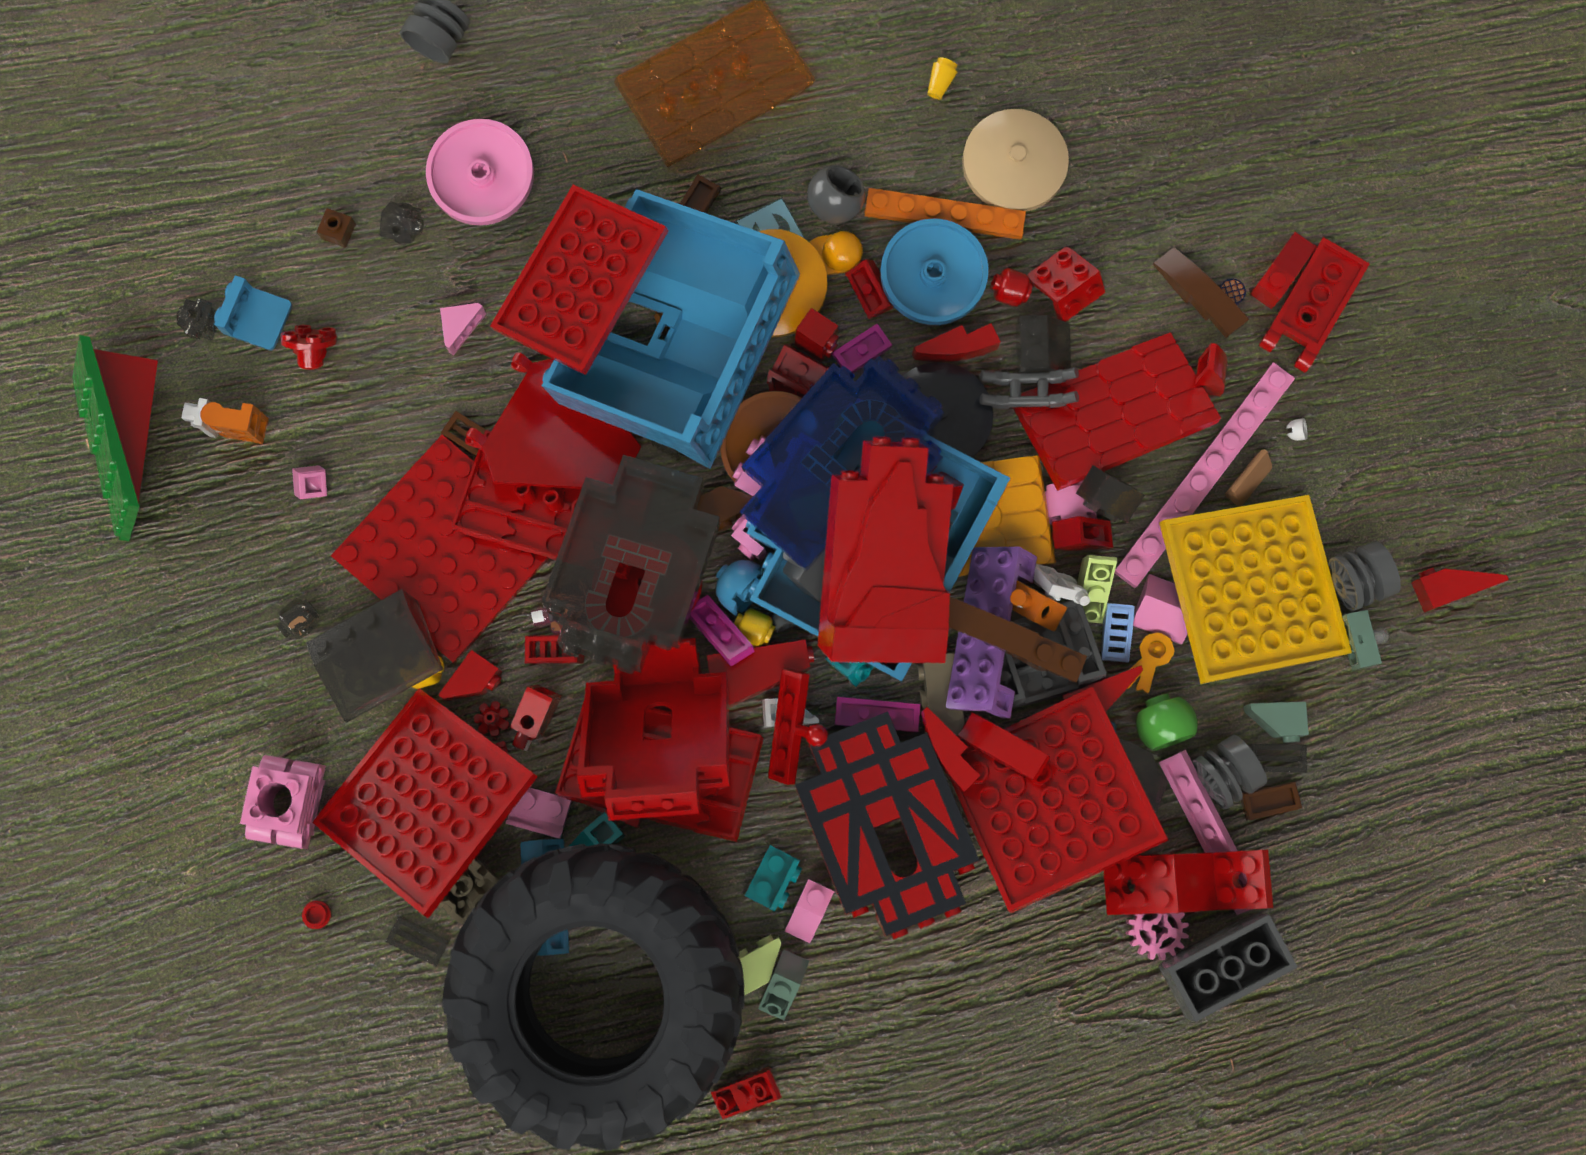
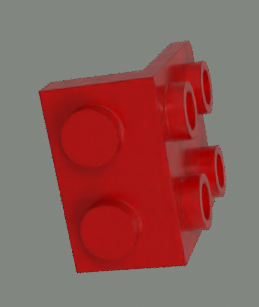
(1068, 282)

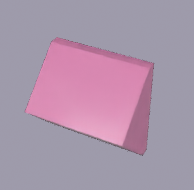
(1160, 610)

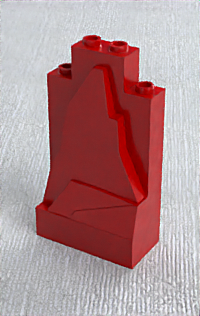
(887, 559)

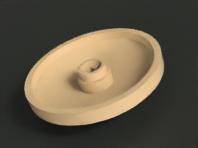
(1015, 160)

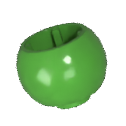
(1166, 722)

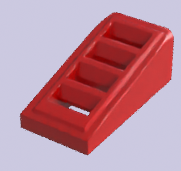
(530, 651)

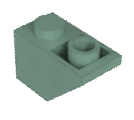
(783, 985)

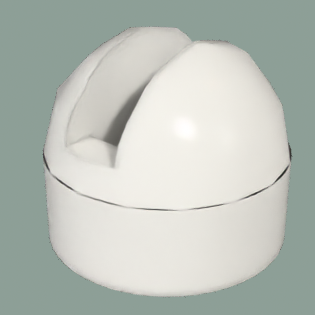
(1299, 429)

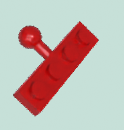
(790, 727)

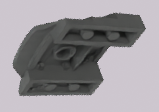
(1038, 686)

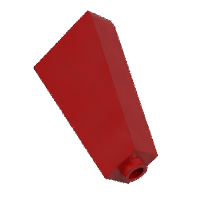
(761, 669)

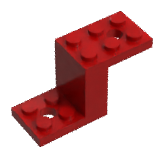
(1189, 883)

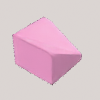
(309, 482)

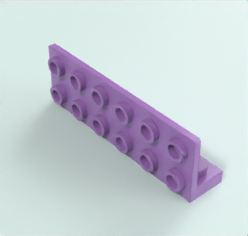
(977, 664)

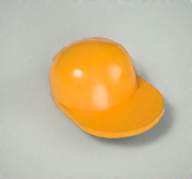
(839, 251)

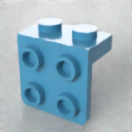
(252, 314)

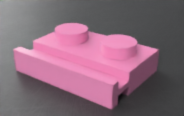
(540, 813)

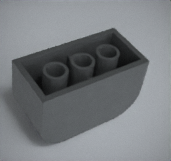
(1227, 966)

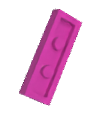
(720, 631)
(853, 711)

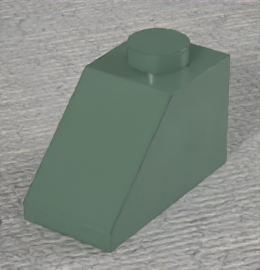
(1280, 719)

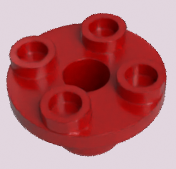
(309, 344)

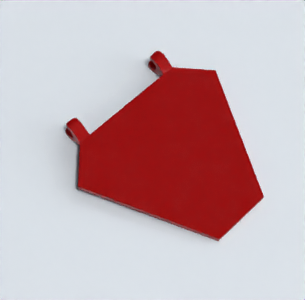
(547, 442)

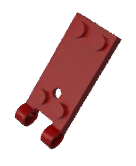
(1320, 292)

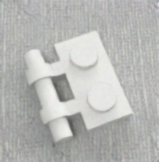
(1059, 585)

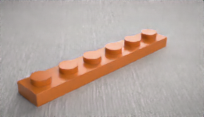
(973, 217)

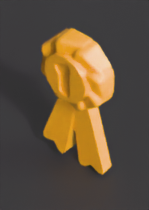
(1155, 651)

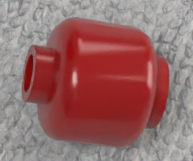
(1011, 287)

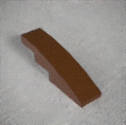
(1200, 291)

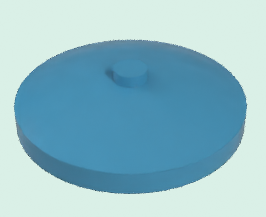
(934, 271)

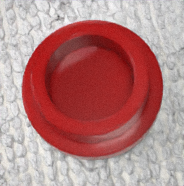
(316, 914)

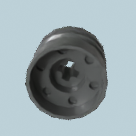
(435, 29)
(1364, 575)
(1230, 771)

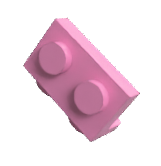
(748, 545)

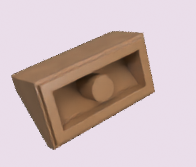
(1249, 478)

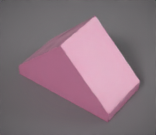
(459, 323)

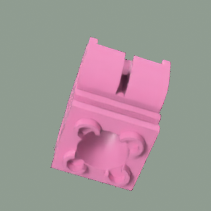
(265, 781)

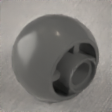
(835, 194)

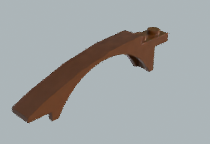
(1015, 640)

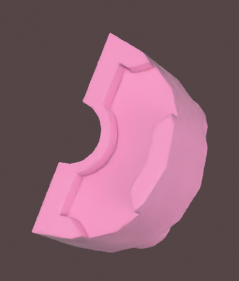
(1066, 503)

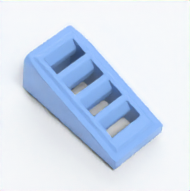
(1128, 610)

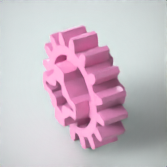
(1155, 940)

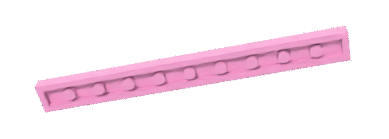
(1206, 472)

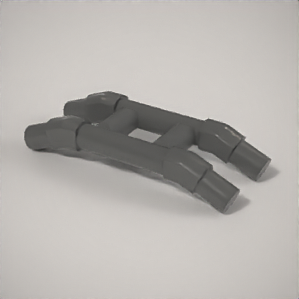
(1042, 380)

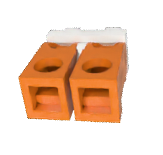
(214, 419)

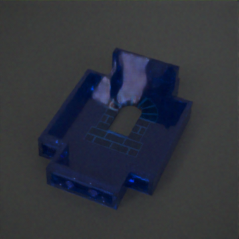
(797, 458)

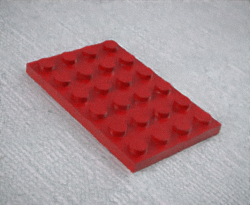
(579, 279)

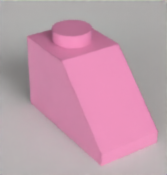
(809, 911)

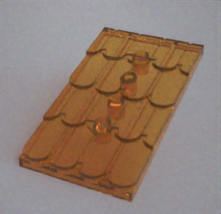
(714, 81)

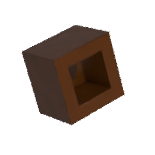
(341, 233)

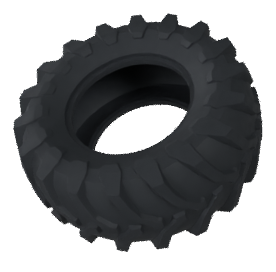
(532, 1076)

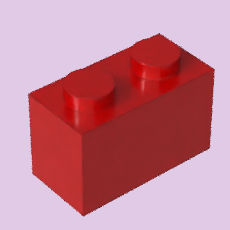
(817, 335)

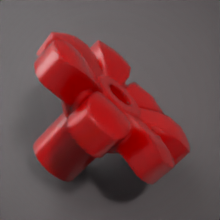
(497, 718)

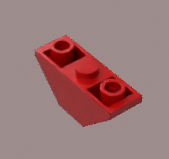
(747, 1093)

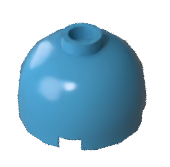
(734, 584)

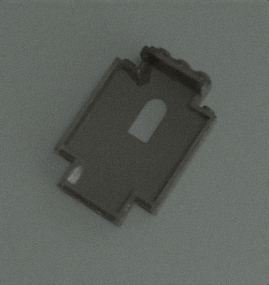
(645, 523)

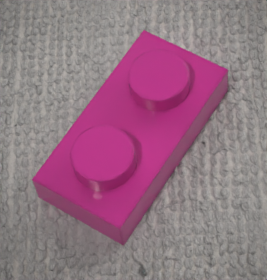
(862, 348)

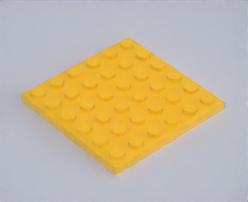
(1254, 588)

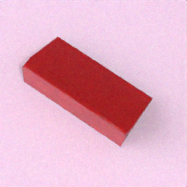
(868, 288)

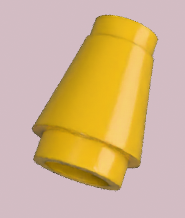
(941, 77)

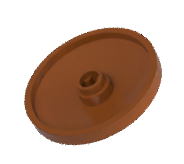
(754, 417)

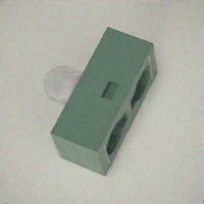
(1363, 640)

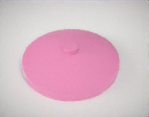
(480, 172)

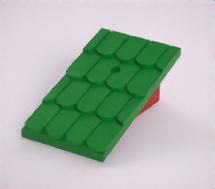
(116, 405)

